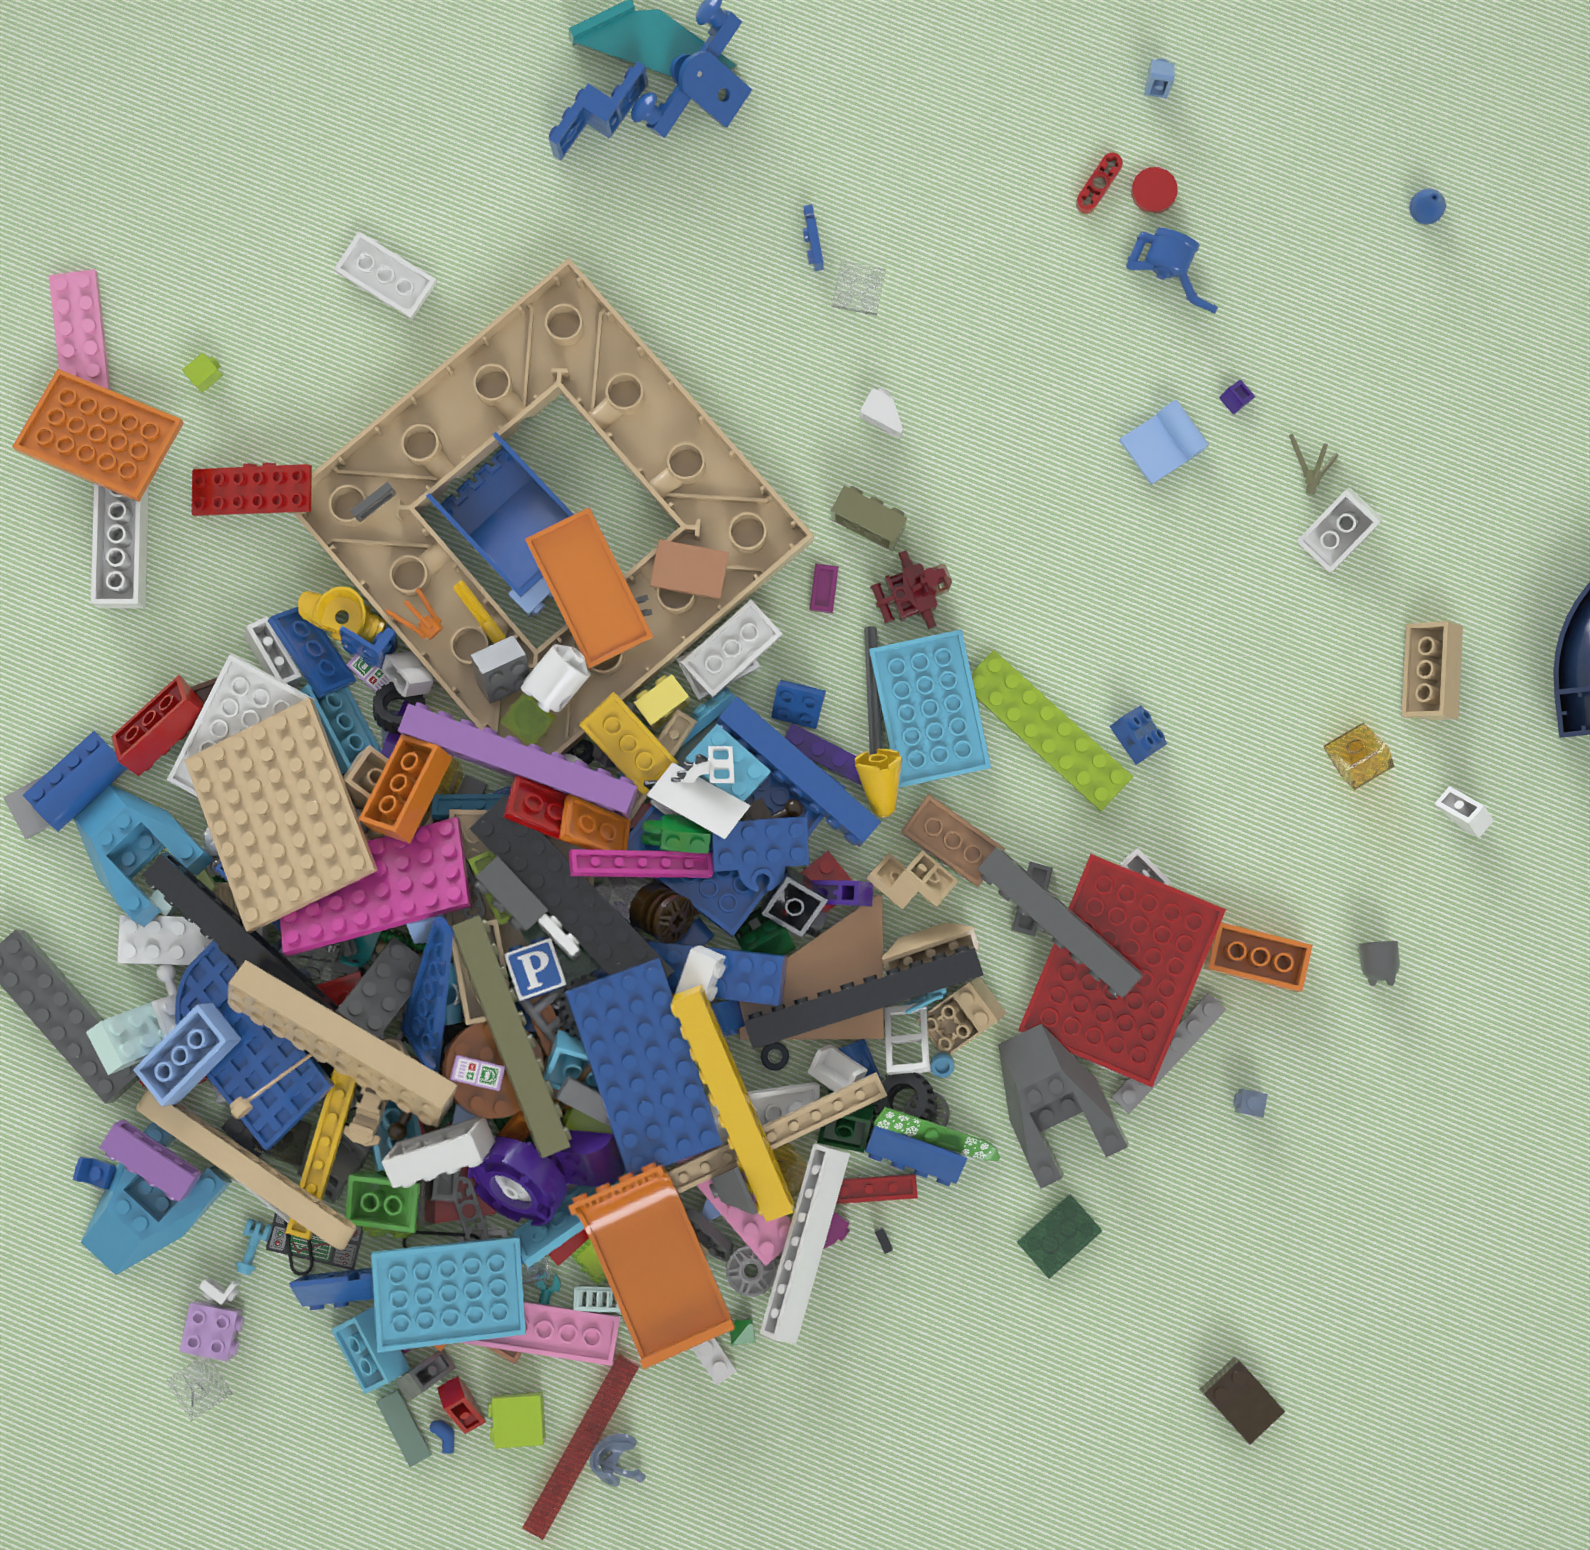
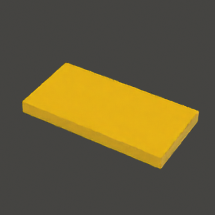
(627, 742)

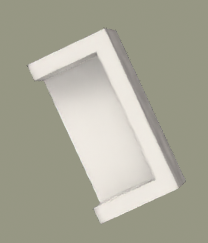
(835, 1068)

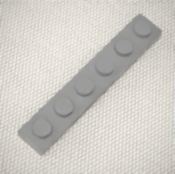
(1186, 1035)

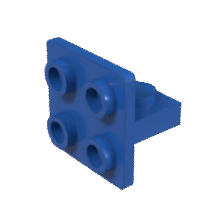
(798, 704)
(1138, 734)

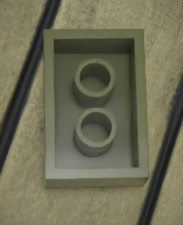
(868, 517)

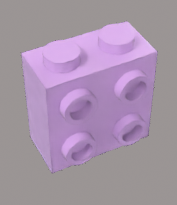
(212, 1331)

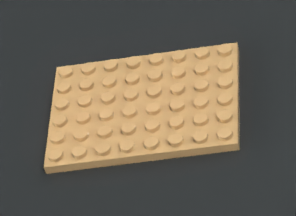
(280, 815)

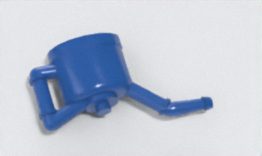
(1168, 258)

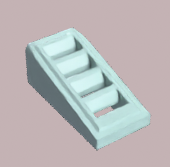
(579, 1299)

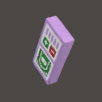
(371, 676)
(477, 1073)

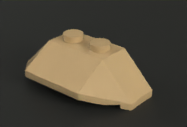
(928, 943)

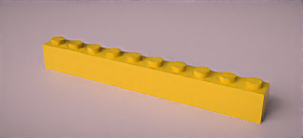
(733, 1103)

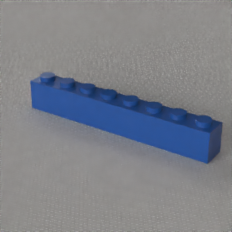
(798, 772)

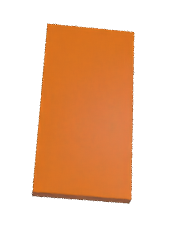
(589, 587)

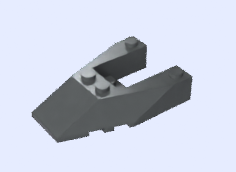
(1046, 1088)

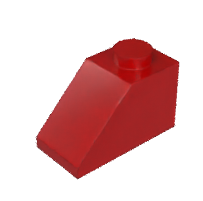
(460, 1405)

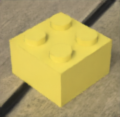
(662, 701)

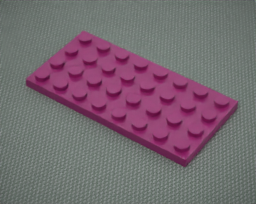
(410, 886)

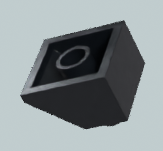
(799, 899)

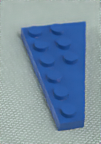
(427, 1003)

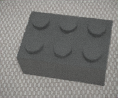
(509, 895)

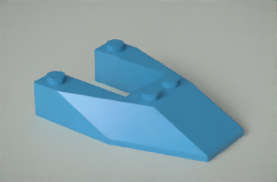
(123, 837)
(140, 1219)

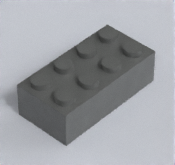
(382, 988)

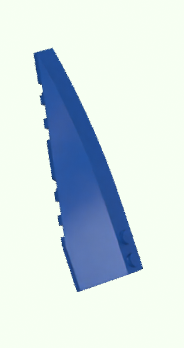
(334, 1287)

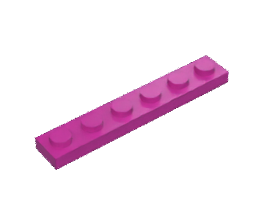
(640, 863)

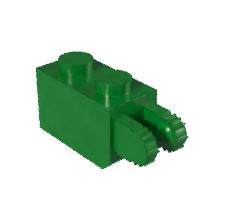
(676, 834)

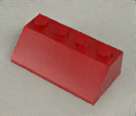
(157, 726)

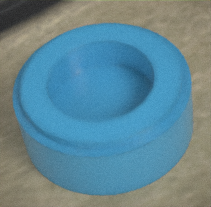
(942, 1065)

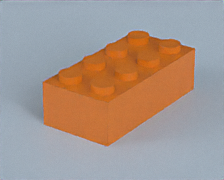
(405, 788)
(1259, 957)

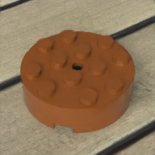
(478, 1044)

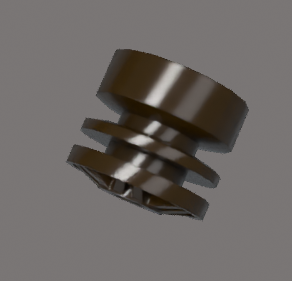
(661, 913)

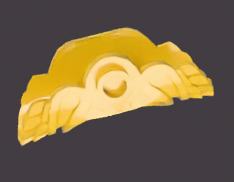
(322, 613)

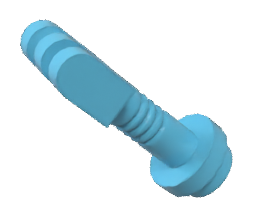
(255, 1236)

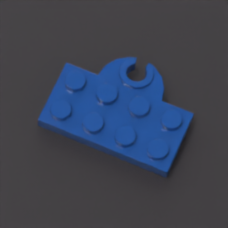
(762, 848)

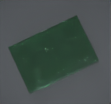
(1059, 1236)

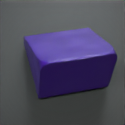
(1236, 397)

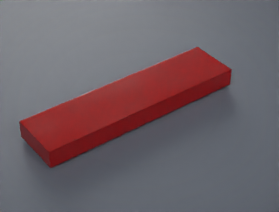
(878, 1189)

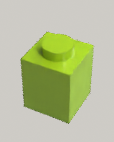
(203, 371)

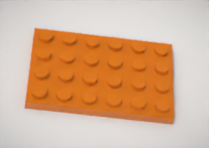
(98, 435)

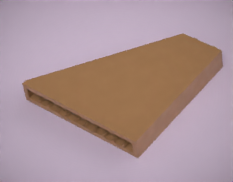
(834, 958)

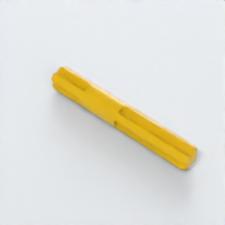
(479, 613)

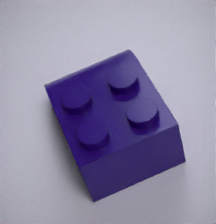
(590, 1159)

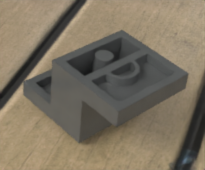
(348, 1160)

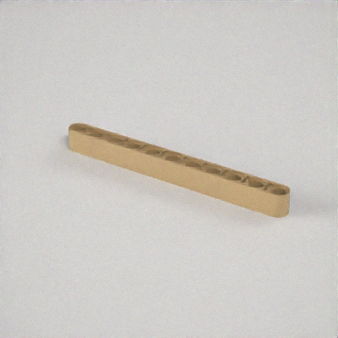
(249, 1170)

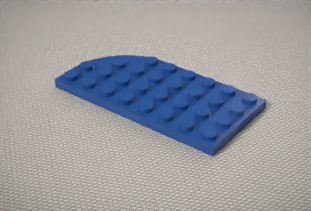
(256, 1058)

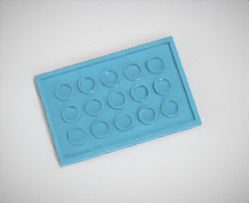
(930, 707)
(448, 1293)

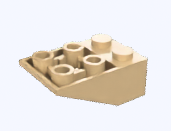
(963, 1016)

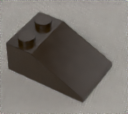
(1242, 1400)

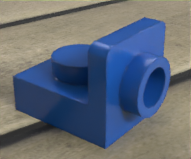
(94, 1172)

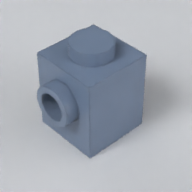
(1250, 1102)

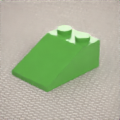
(379, 1205)

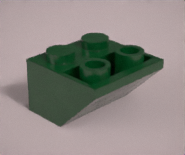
(763, 935)

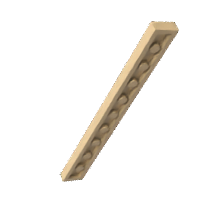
(782, 1130)

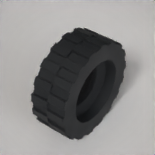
(380, 702)

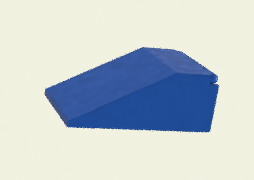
(501, 512)

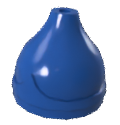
(1427, 206)

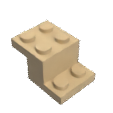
(920, 876)

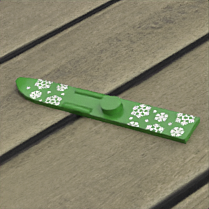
(937, 1135)

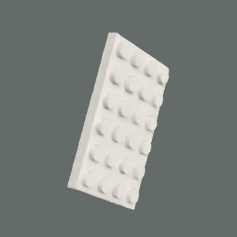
(236, 702)

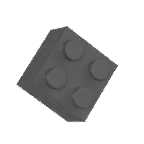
(500, 669)

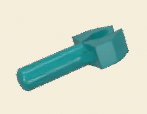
(546, 1293)

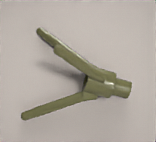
(1313, 476)

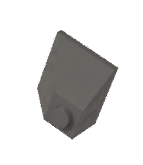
(733, 1191)

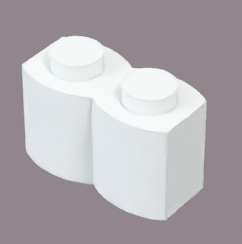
(407, 673)

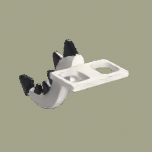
(703, 766)

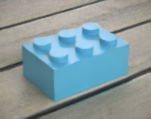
(748, 770)

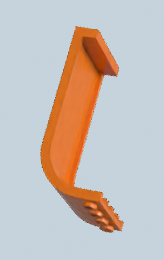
(654, 1264)

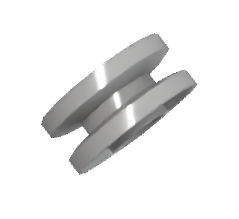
(741, 1281)

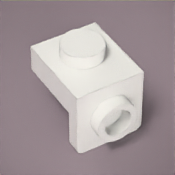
(215, 1292)

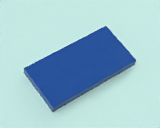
(312, 652)

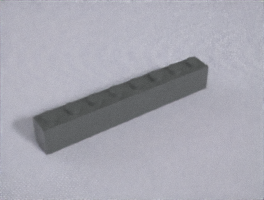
(1061, 922)

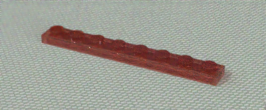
(580, 1446)

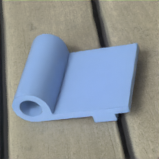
(1164, 442)

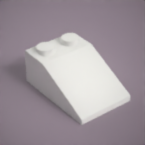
(1340, 530)

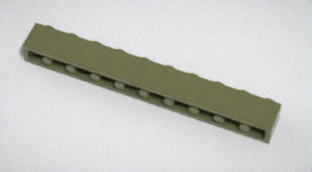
(510, 1037)

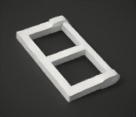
(922, 1037)

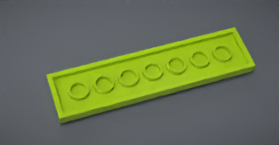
(1048, 731)

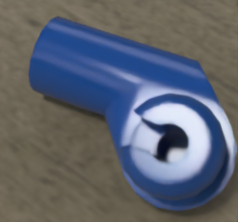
(444, 1432)

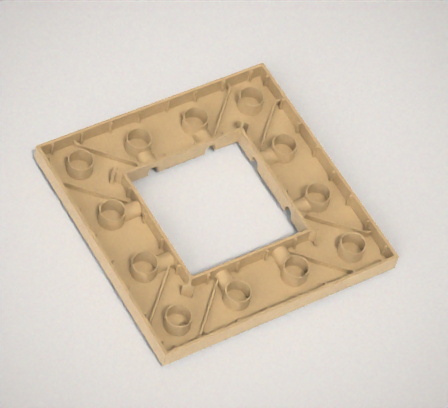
(547, 345)

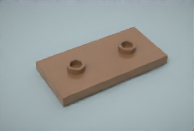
(950, 839)

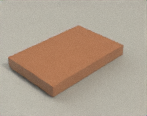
(689, 569)

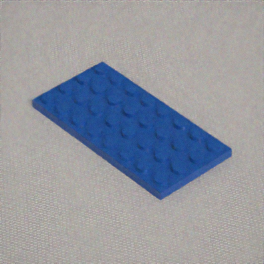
(643, 1067)

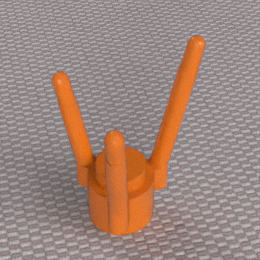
(428, 626)

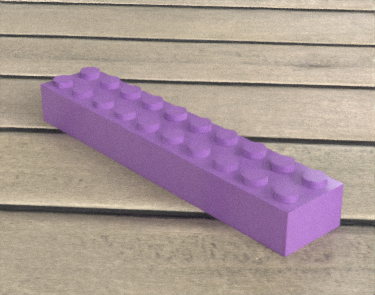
(513, 758)

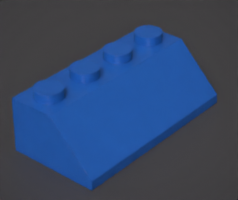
(916, 1154)

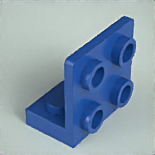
(372, 655)

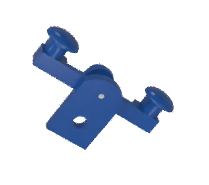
(699, 78)

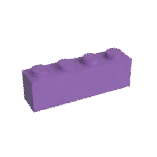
(150, 1160)

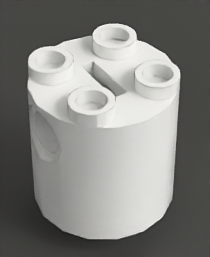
(557, 677)

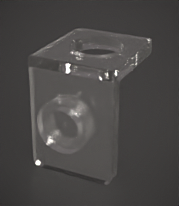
(537, 1272)

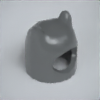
(1379, 961)

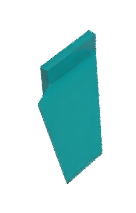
(638, 36)

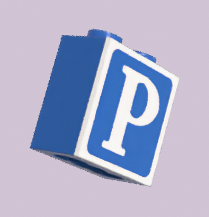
(535, 969)

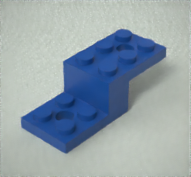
(598, 110)

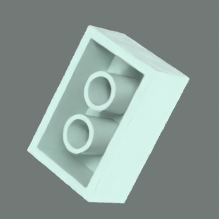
(126, 1037)

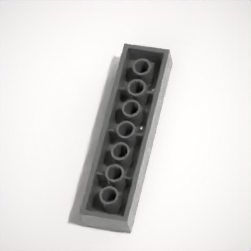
(58, 1012)

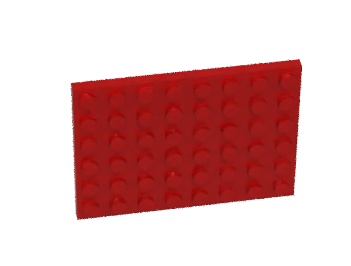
(1162, 935)

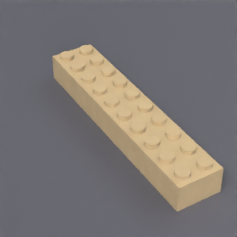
(341, 1044)

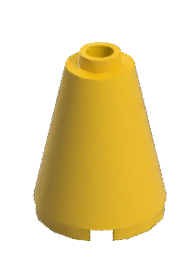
(880, 779)

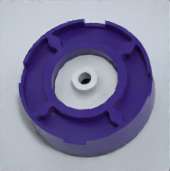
(519, 1181)

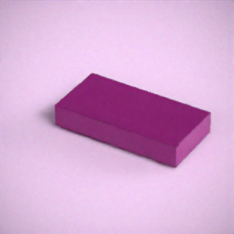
(824, 588)

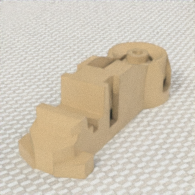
(368, 1116)

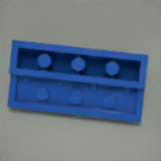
(75, 781)

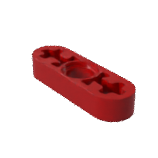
(1099, 174)

